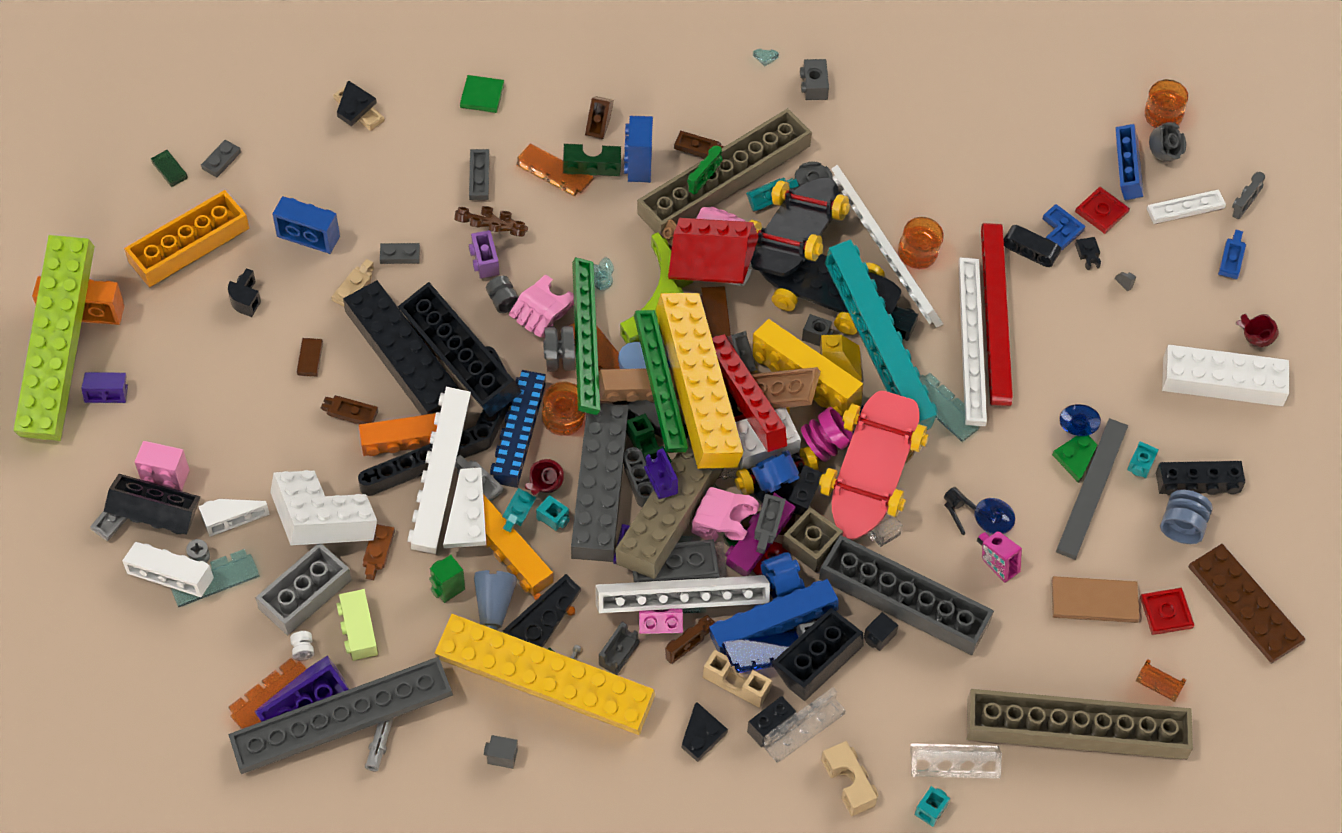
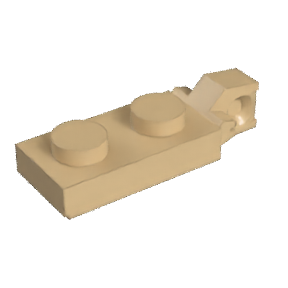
(356, 280)

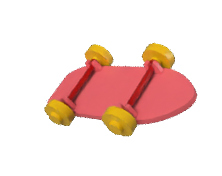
(873, 462)

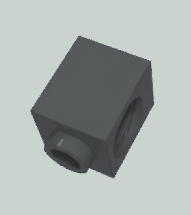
(813, 325)

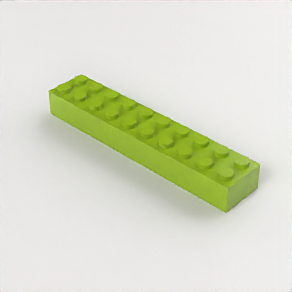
(54, 338)

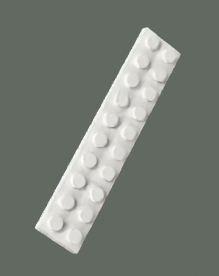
(886, 248)

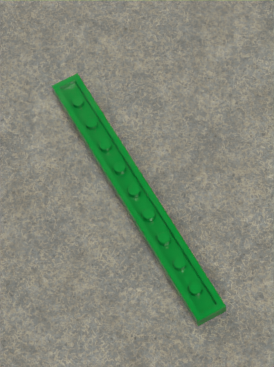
(586, 336)

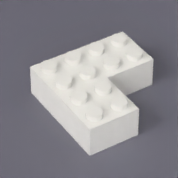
(318, 518)

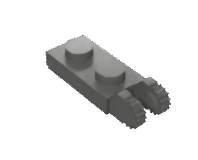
(1248, 195)

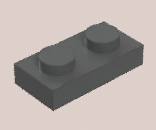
(221, 158)
(399, 253)

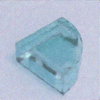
(765, 56)

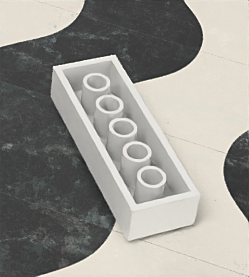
(1225, 375)

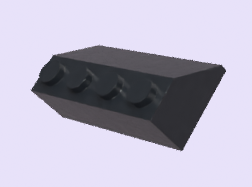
(151, 504)
(818, 653)

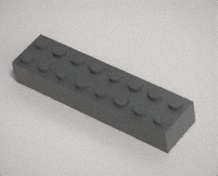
(600, 484)
(906, 594)

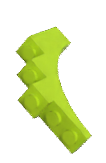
(661, 248)

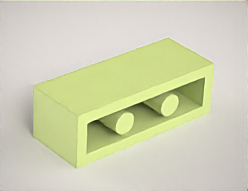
(357, 625)

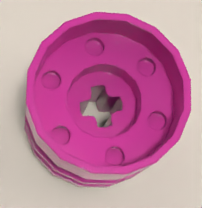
(827, 434)

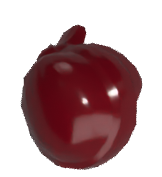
(1260, 330)
(545, 477)

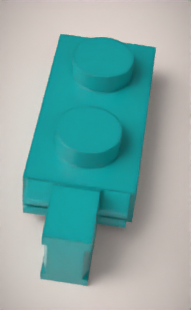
(762, 196)
(518, 509)

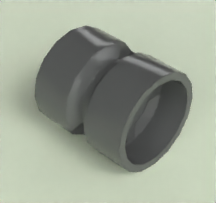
(502, 294)

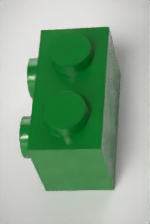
(447, 578)

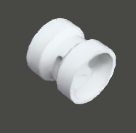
(302, 645)

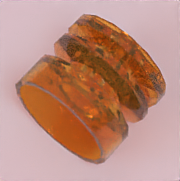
(1166, 103)
(920, 242)
(562, 399)

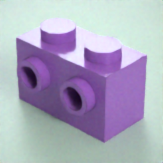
(485, 255)

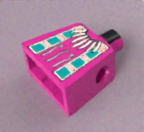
(1001, 555)

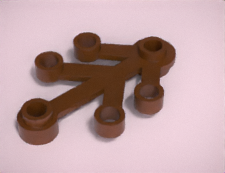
(495, 224)

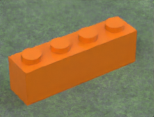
(396, 434)

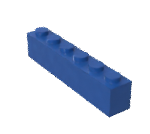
(776, 616)

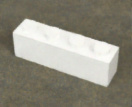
(168, 569)

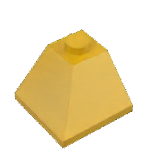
(842, 353)

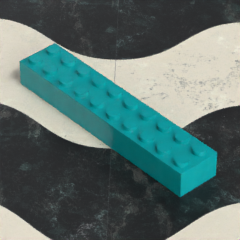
(877, 328)

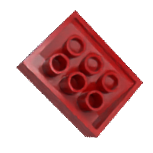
(712, 250)

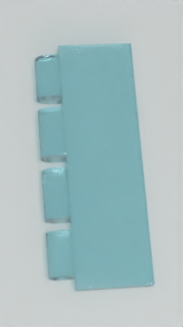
(950, 412)
(225, 575)

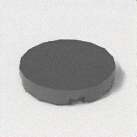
(811, 171)

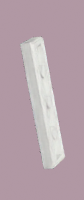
(1186, 206)

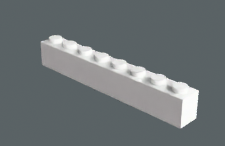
(440, 470)
(682, 594)

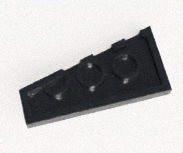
(545, 614)

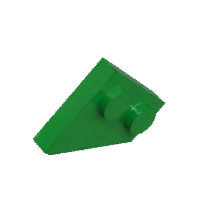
(1076, 455)

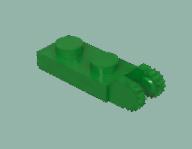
(705, 170)

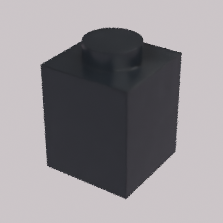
(880, 631)

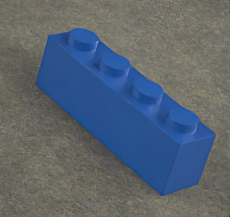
(1129, 162)

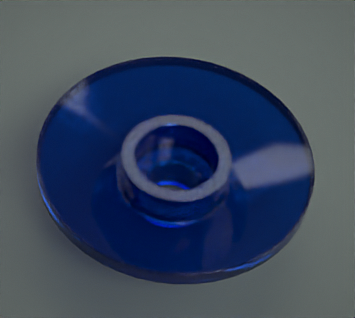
(1080, 420)
(990, 520)

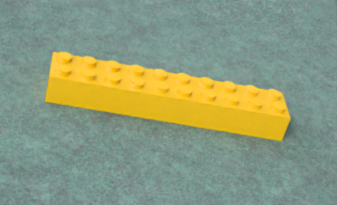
(699, 381)
(545, 674)

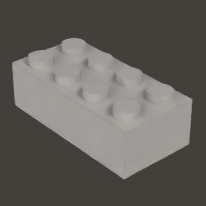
(303, 588)

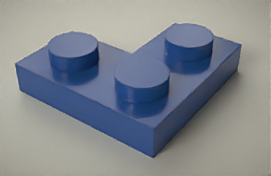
(1065, 225)

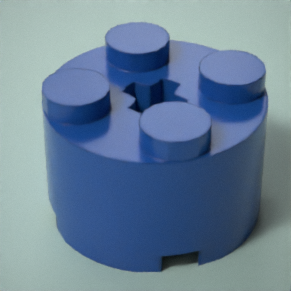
(774, 471)
(782, 574)

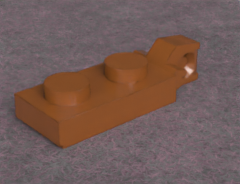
(378, 550)

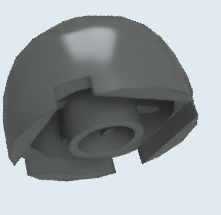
(1167, 142)

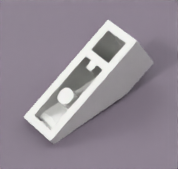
(228, 513)

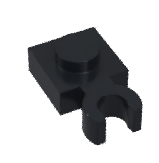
(1089, 250)

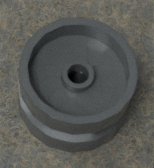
(559, 348)

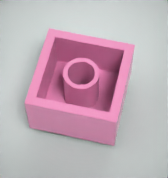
(162, 465)

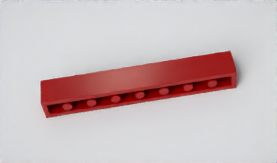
(749, 396)

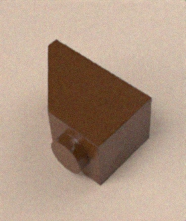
(599, 117)

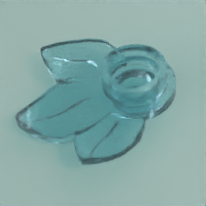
(603, 272)

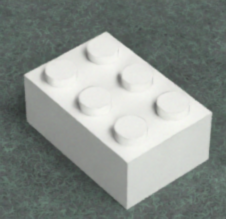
(753, 448)

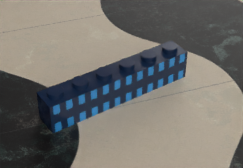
(519, 429)

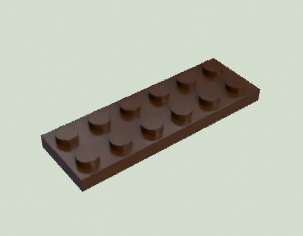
(1247, 603)

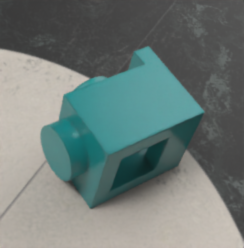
(1142, 459)
(553, 513)
(928, 813)

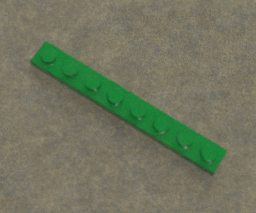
(660, 381)

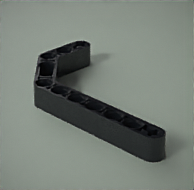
(368, 478)

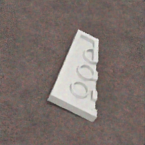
(467, 516)

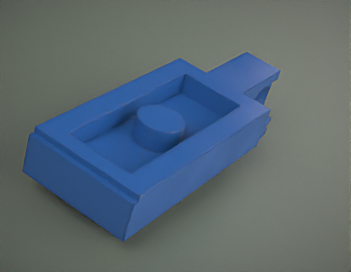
(1232, 256)

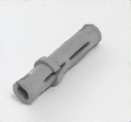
(374, 760)

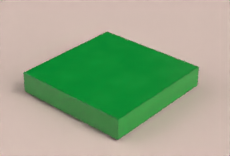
(482, 93)

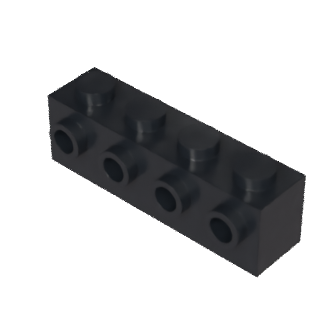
(1201, 477)

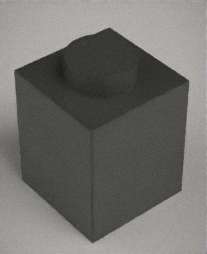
(501, 751)

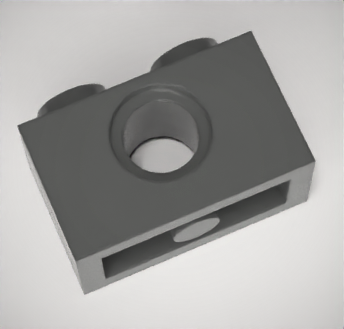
(815, 79)

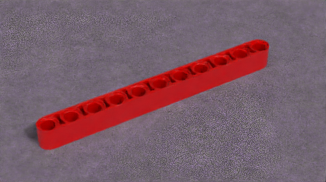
(996, 315)

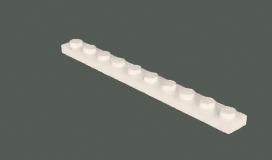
(972, 342)

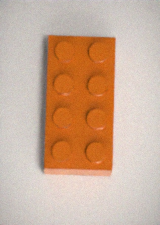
(102, 302)

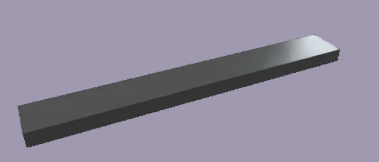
(1092, 489)

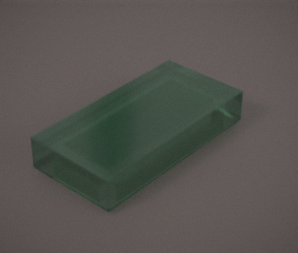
(169, 168)

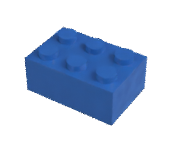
(638, 148)
(306, 224)

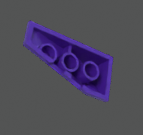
(312, 685)

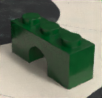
(577, 162)
(642, 436)

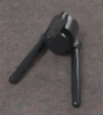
(957, 499)

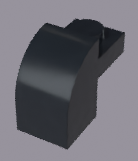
(242, 296)

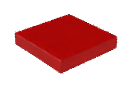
(1102, 210)
(1167, 611)

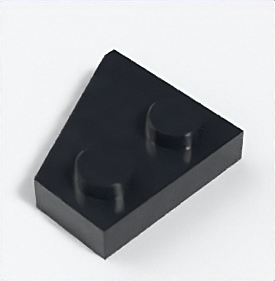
(354, 103)
(702, 732)

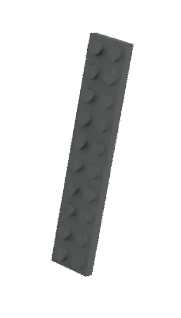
(340, 715)

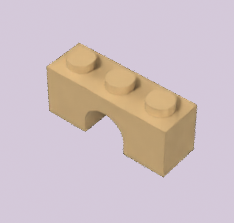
(750, 687)
(843, 761)

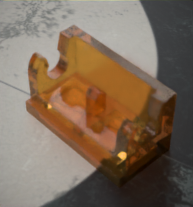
(1160, 681)

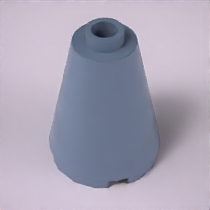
(493, 596)

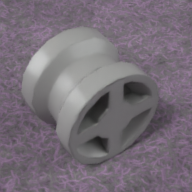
(202, 550)

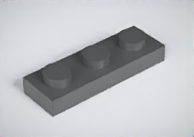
(479, 174)

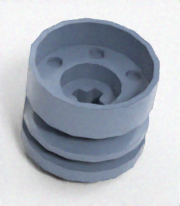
(1186, 517)

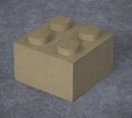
(811, 538)

